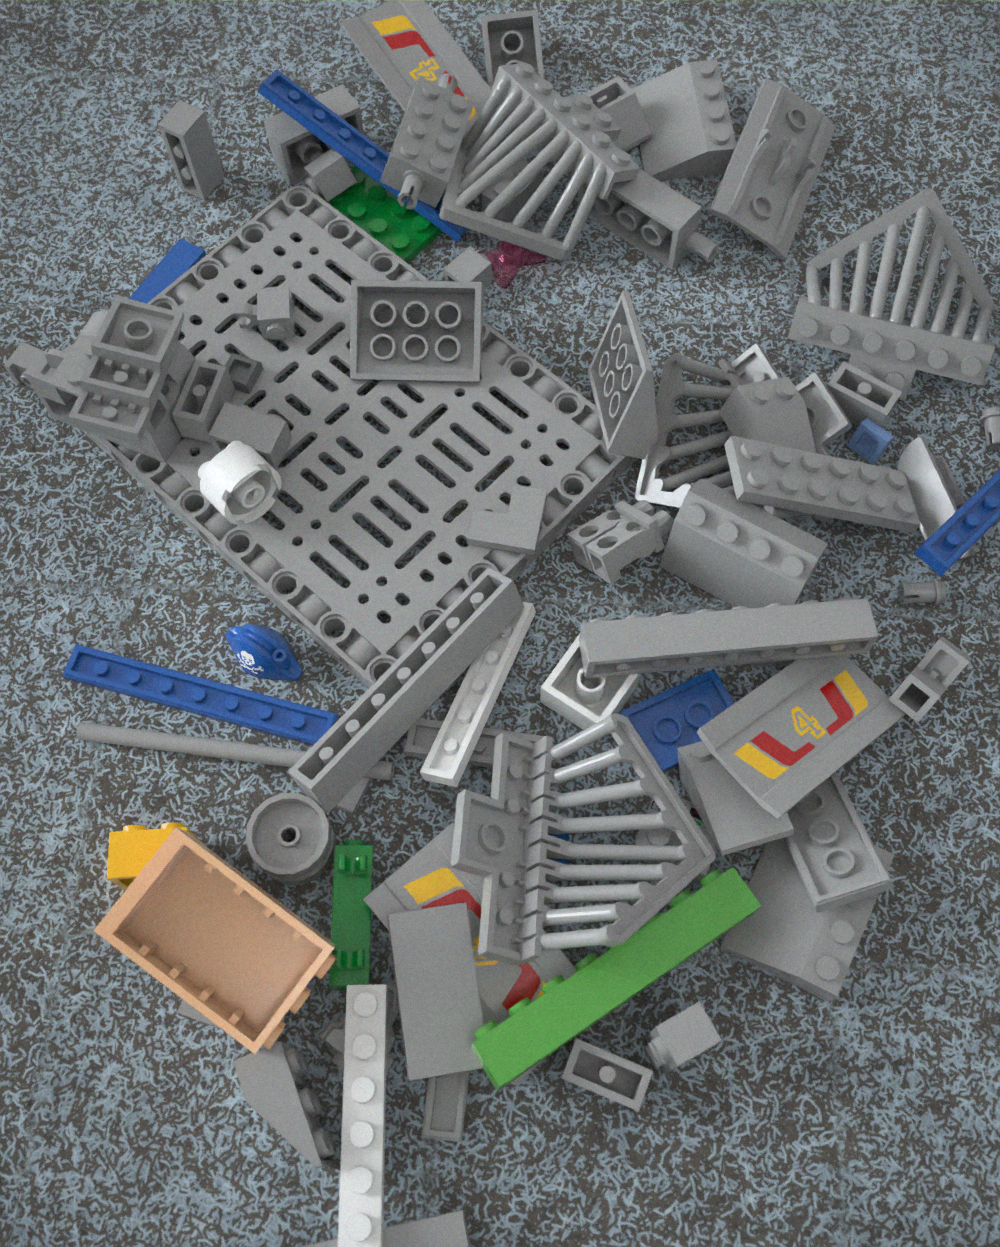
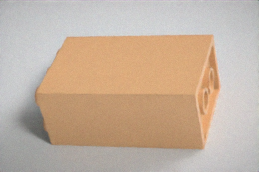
(217, 940)

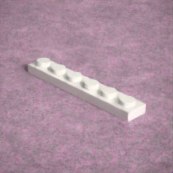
(474, 703)
(363, 1117)

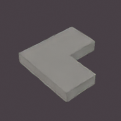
(512, 531)

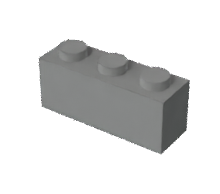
(191, 149)
(681, 1038)

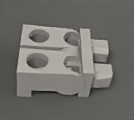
(619, 538)

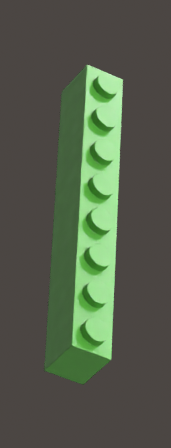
(613, 978)

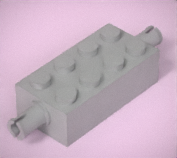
(427, 142)
(652, 219)

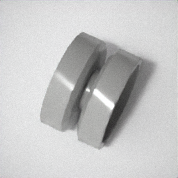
(280, 820)

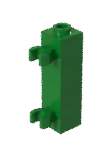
(351, 915)

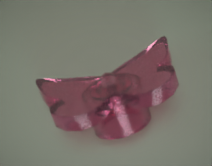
(509, 259)

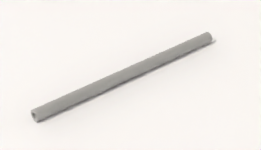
(207, 747)

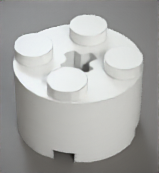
(239, 483)

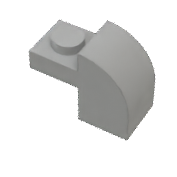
(930, 679)

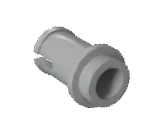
(991, 423)
(923, 592)

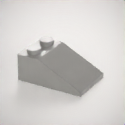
(511, 40)
(769, 414)
(724, 805)

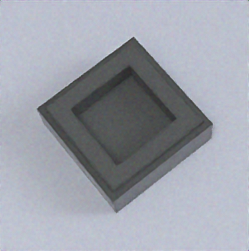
(243, 372)

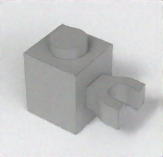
(328, 174)
(272, 312)

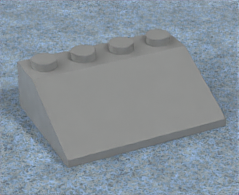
(687, 122)
(416, 330)
(624, 385)
(739, 550)
(788, 933)

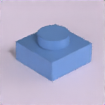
(870, 441)

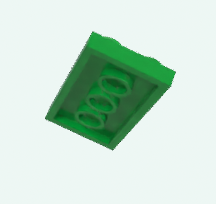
(383, 218)

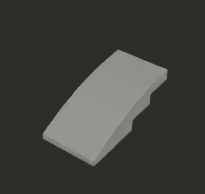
(126, 369)

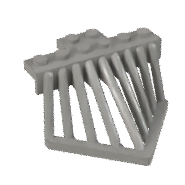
(565, 131)
(888, 344)
(752, 366)
(512, 846)

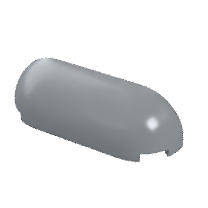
(931, 488)

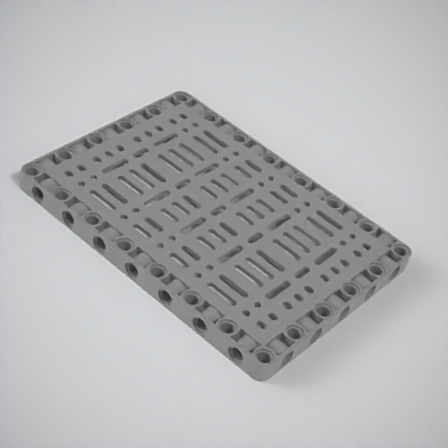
(271, 558)

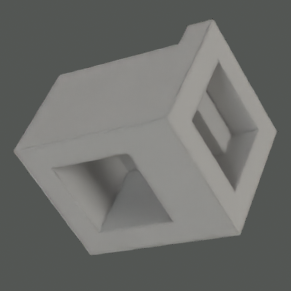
(26, 357)

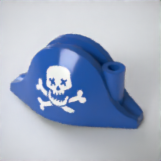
(263, 652)

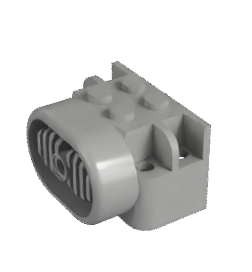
(62, 387)

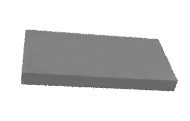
(834, 849)
(436, 989)

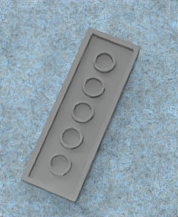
(820, 484)

